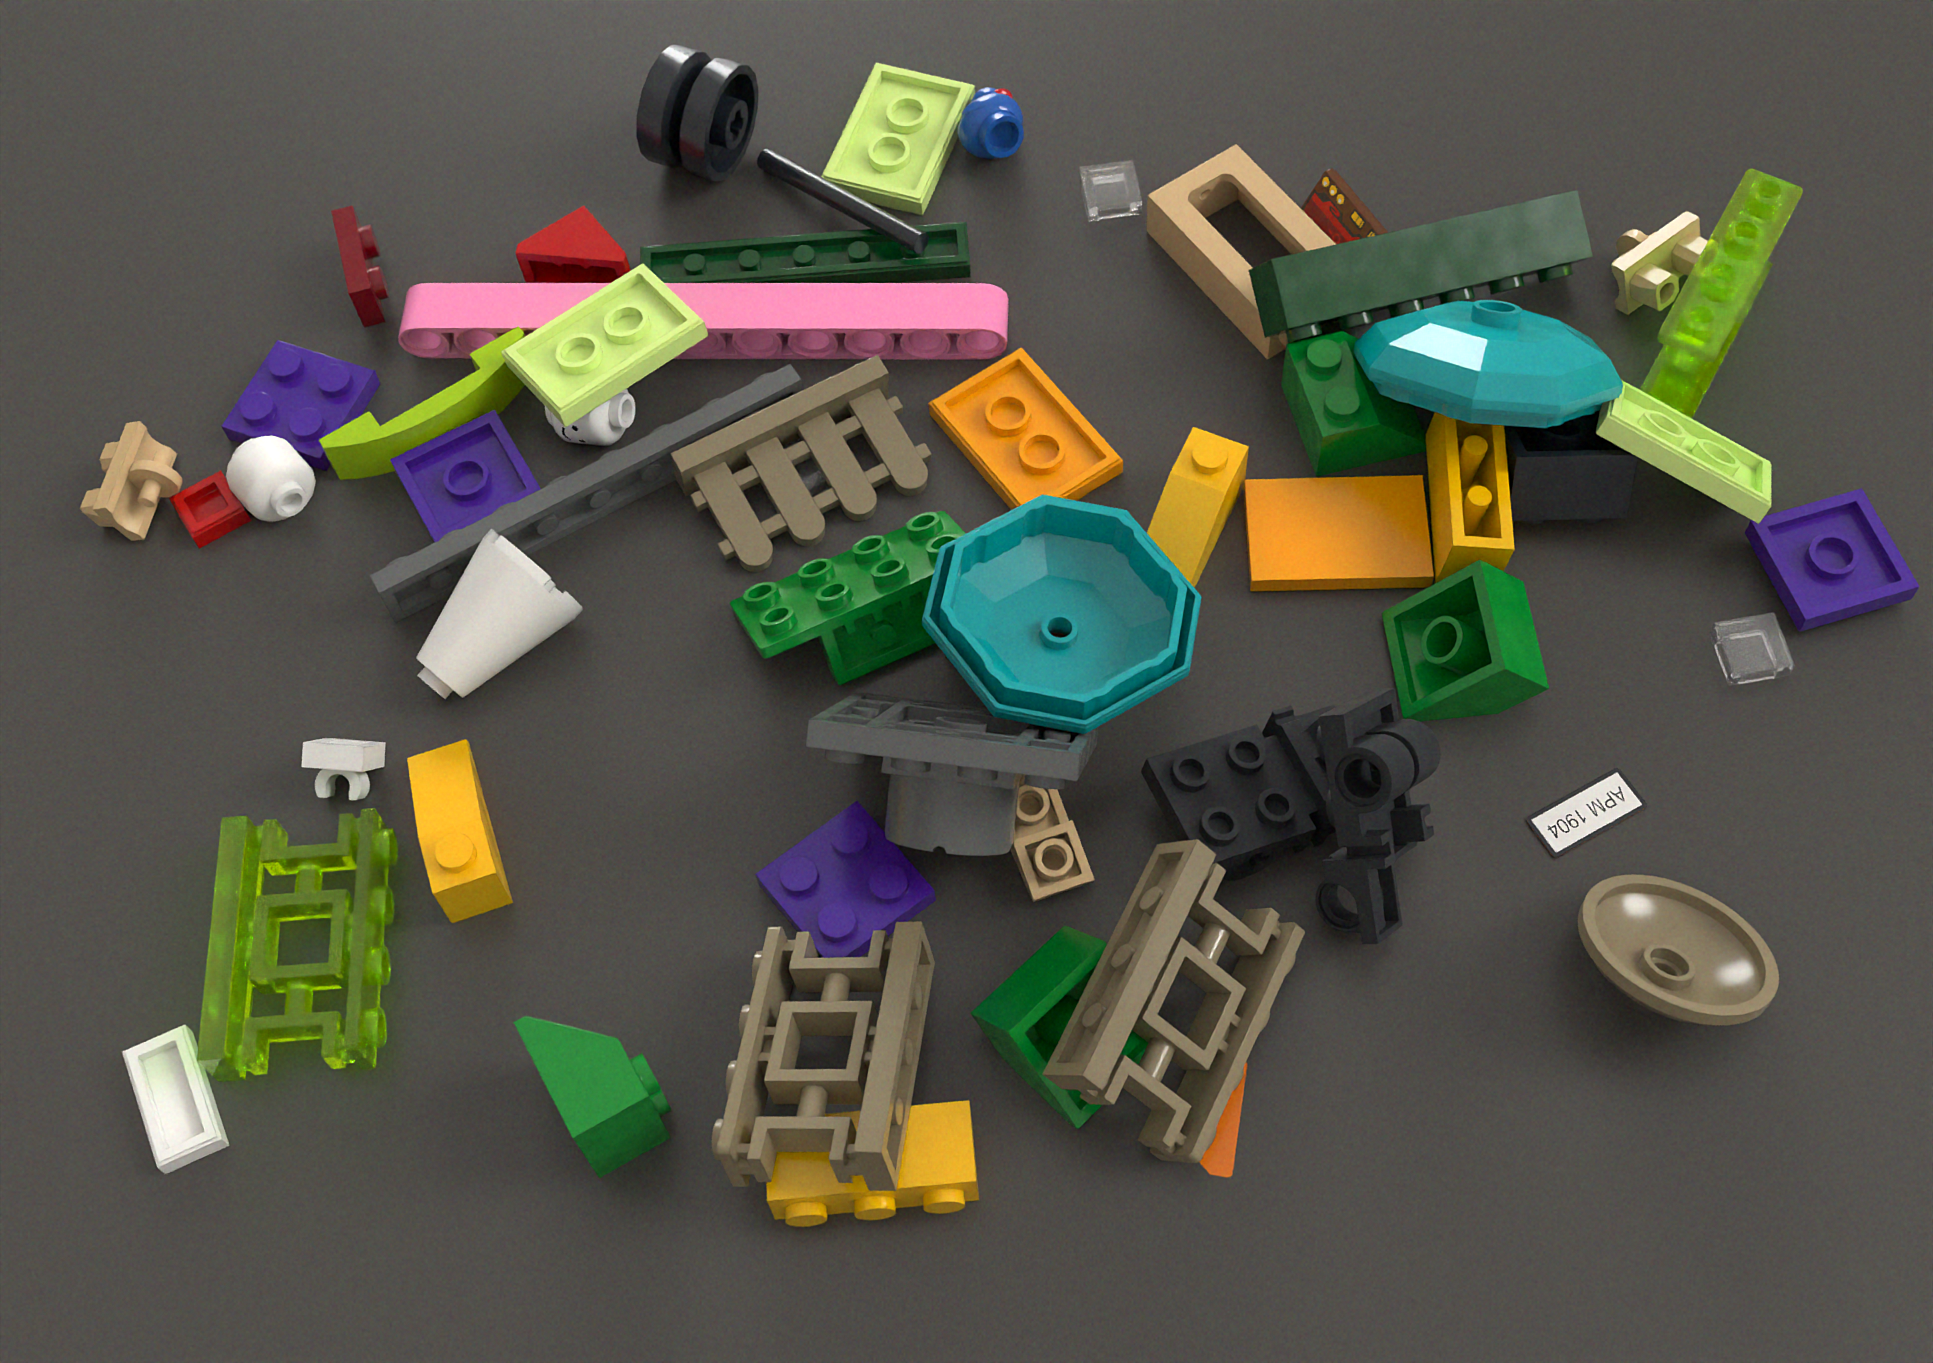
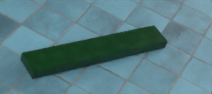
(814, 258)

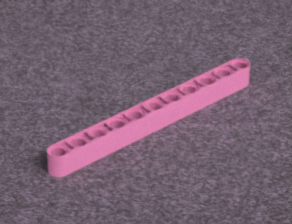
(740, 318)

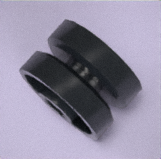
(697, 112)

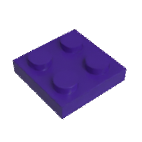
(301, 400)
(464, 475)
(1831, 560)
(845, 884)

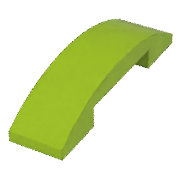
(365, 447)

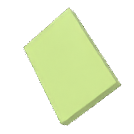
(899, 137)
(604, 344)
(1688, 451)

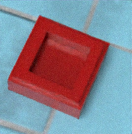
(209, 509)

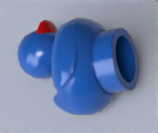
(991, 124)

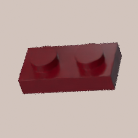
(364, 282)

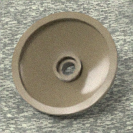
(1677, 950)

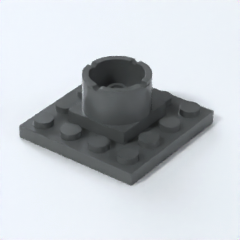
(949, 766)

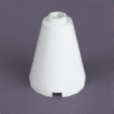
(492, 618)

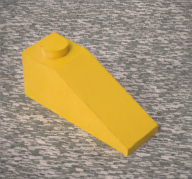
(1198, 500)
(456, 833)

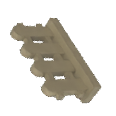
(824, 420)

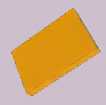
(1024, 433)
(1337, 533)

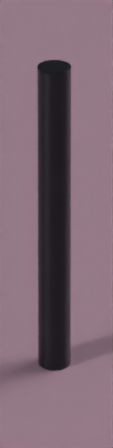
(843, 201)

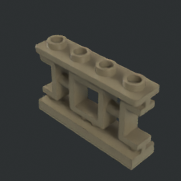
(1135, 981)
(878, 1067)

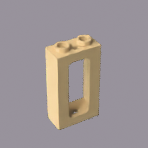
(1179, 226)

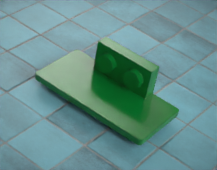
(858, 603)

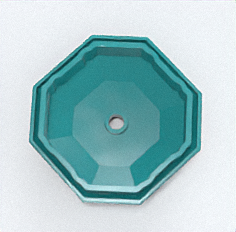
(1488, 364)
(1068, 573)

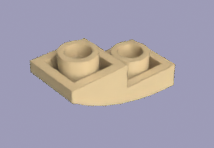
(1047, 844)

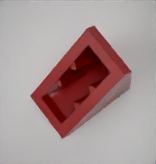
(572, 252)

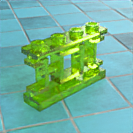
(1720, 291)
(247, 941)

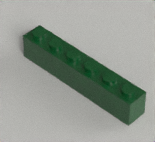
(1420, 264)

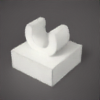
(343, 758)

